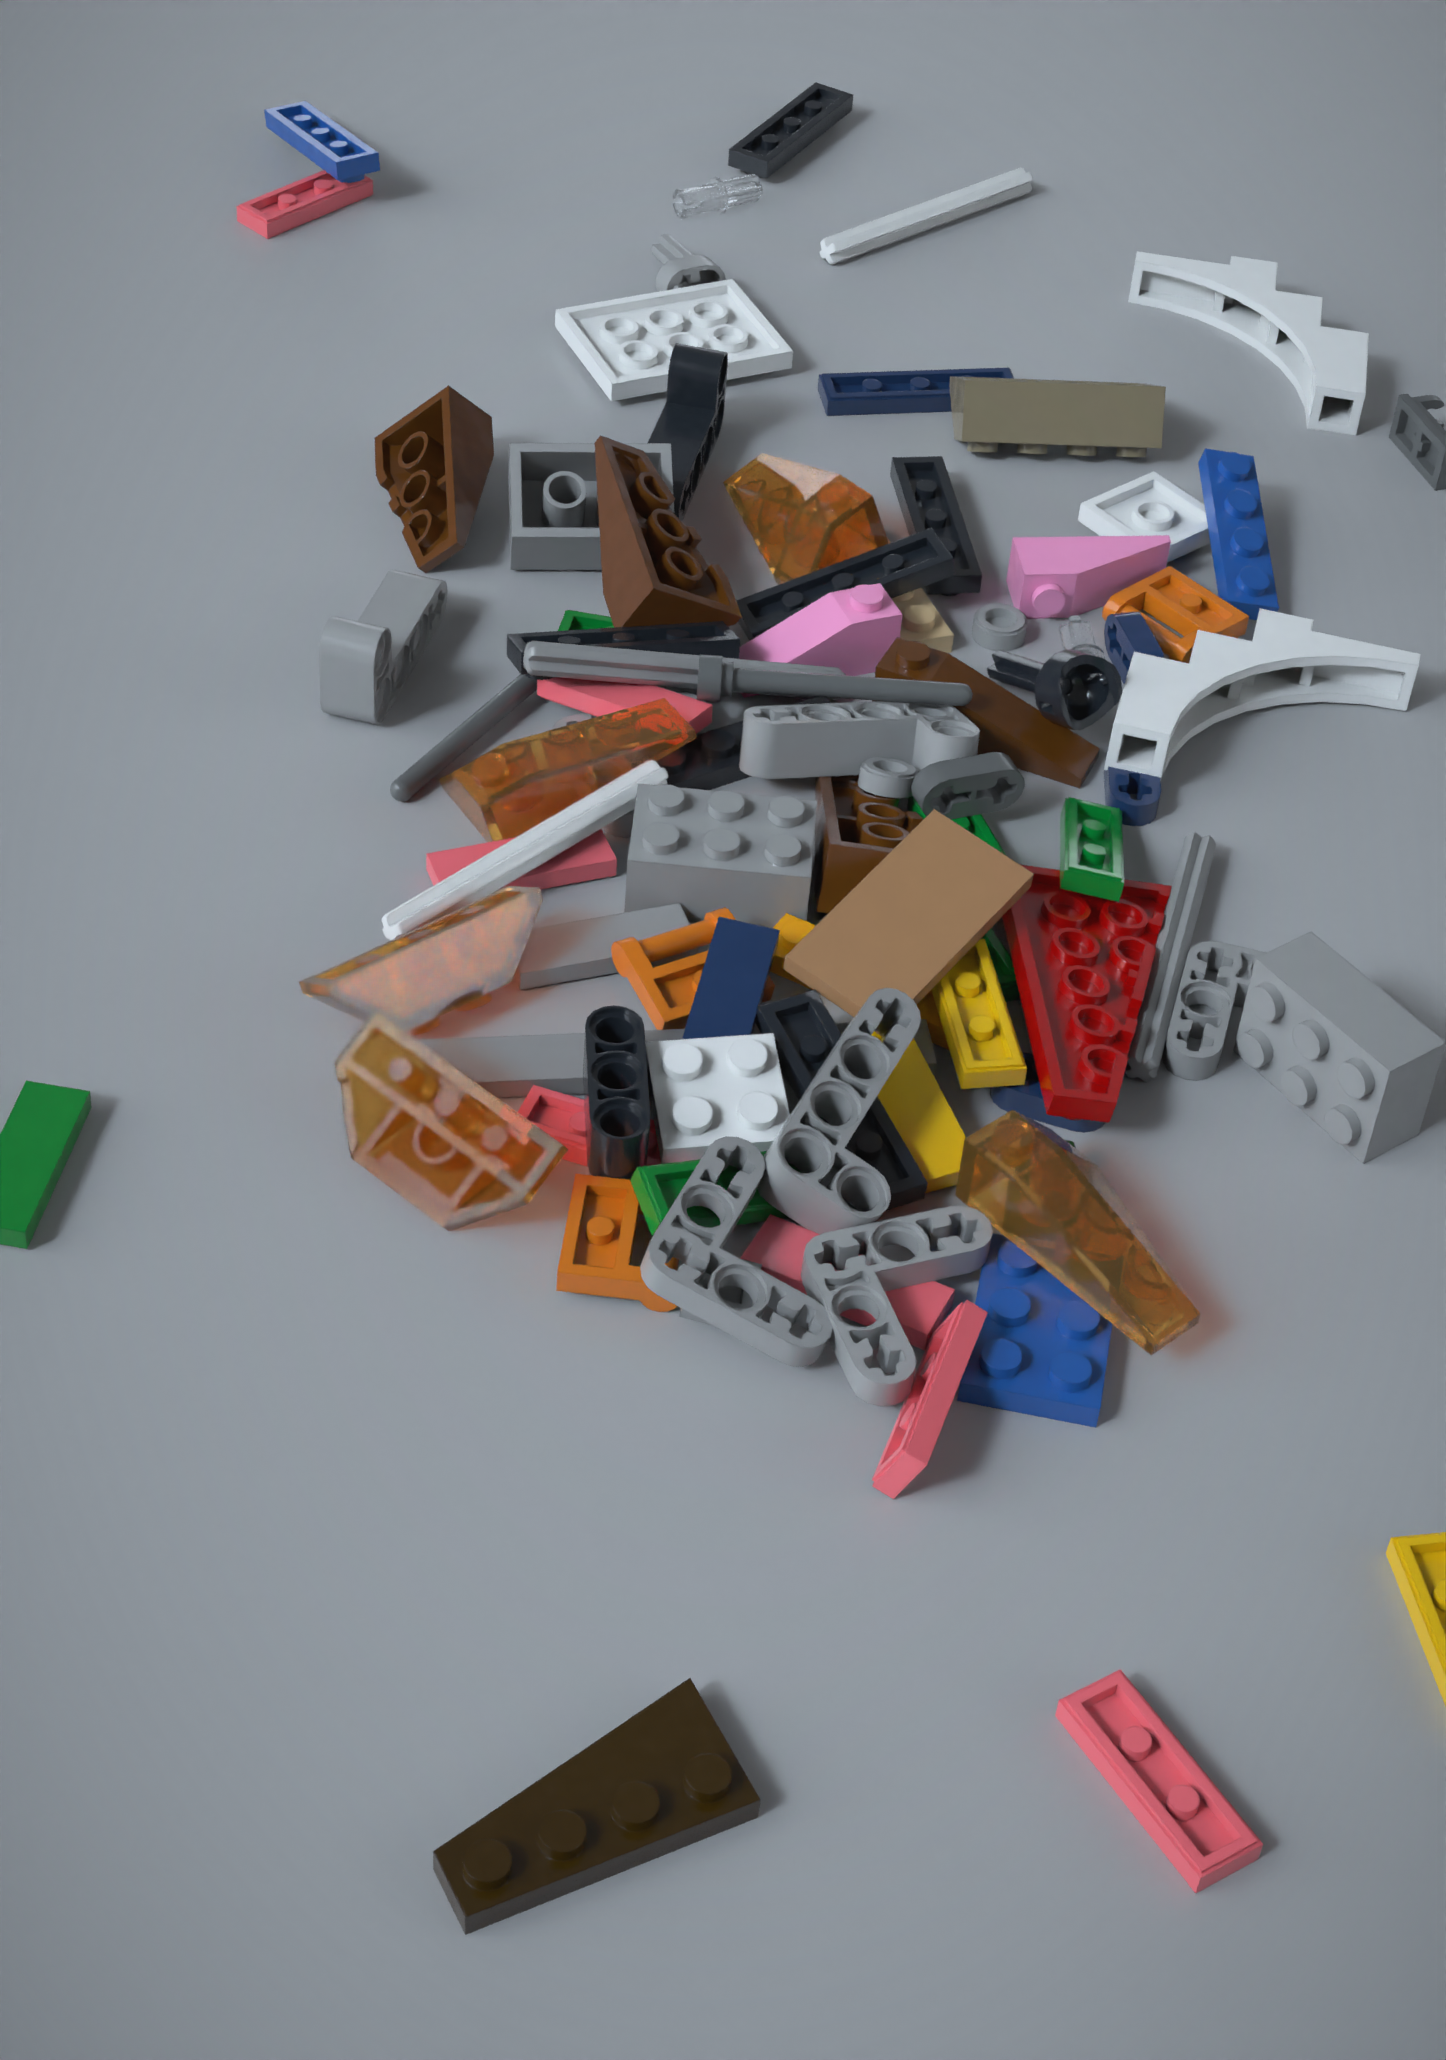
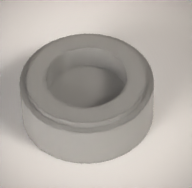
(999, 627)
(887, 777)

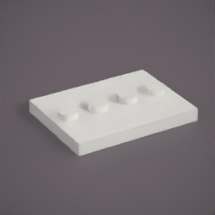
(632, 338)

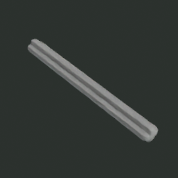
(638, 665)
(1170, 956)

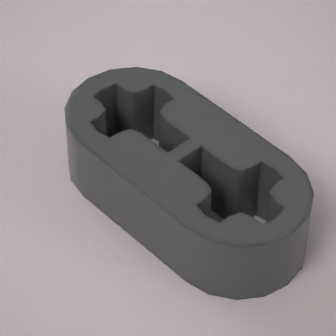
(968, 785)

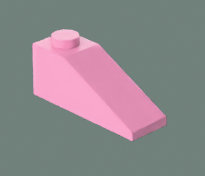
(1080, 572)
(838, 630)

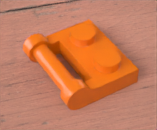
(1181, 606)
(671, 987)
(601, 1243)

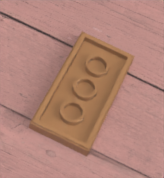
(909, 916)

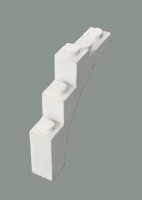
(1286, 327)
(1226, 675)

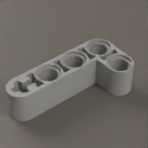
(372, 658)
(840, 736)
(818, 1148)

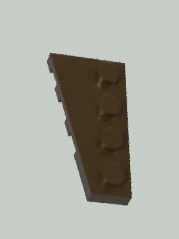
(607, 1809)

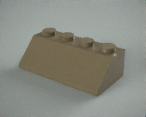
(1057, 413)

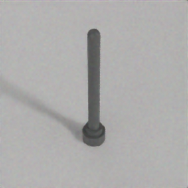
(721, 678)
(462, 738)

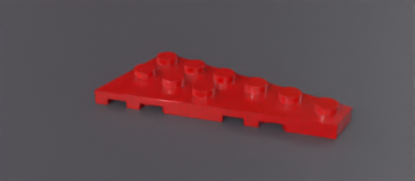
(1082, 985)

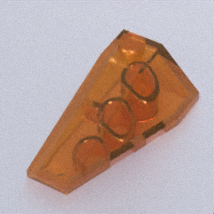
(803, 515)
(549, 771)
(1074, 1226)

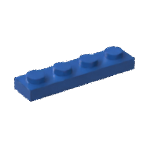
(323, 141)
(1237, 531)

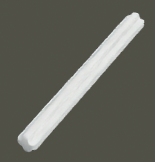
(925, 216)
(524, 851)

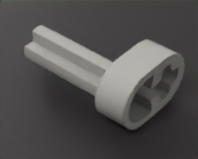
(682, 267)

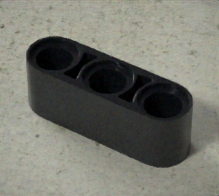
(615, 1092)

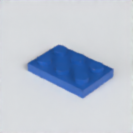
(1038, 1344)

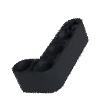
(692, 416)

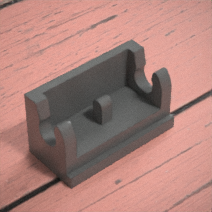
(1421, 437)

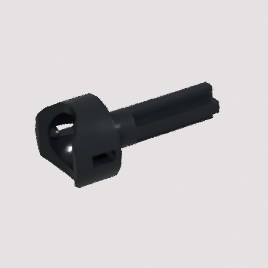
(1064, 686)

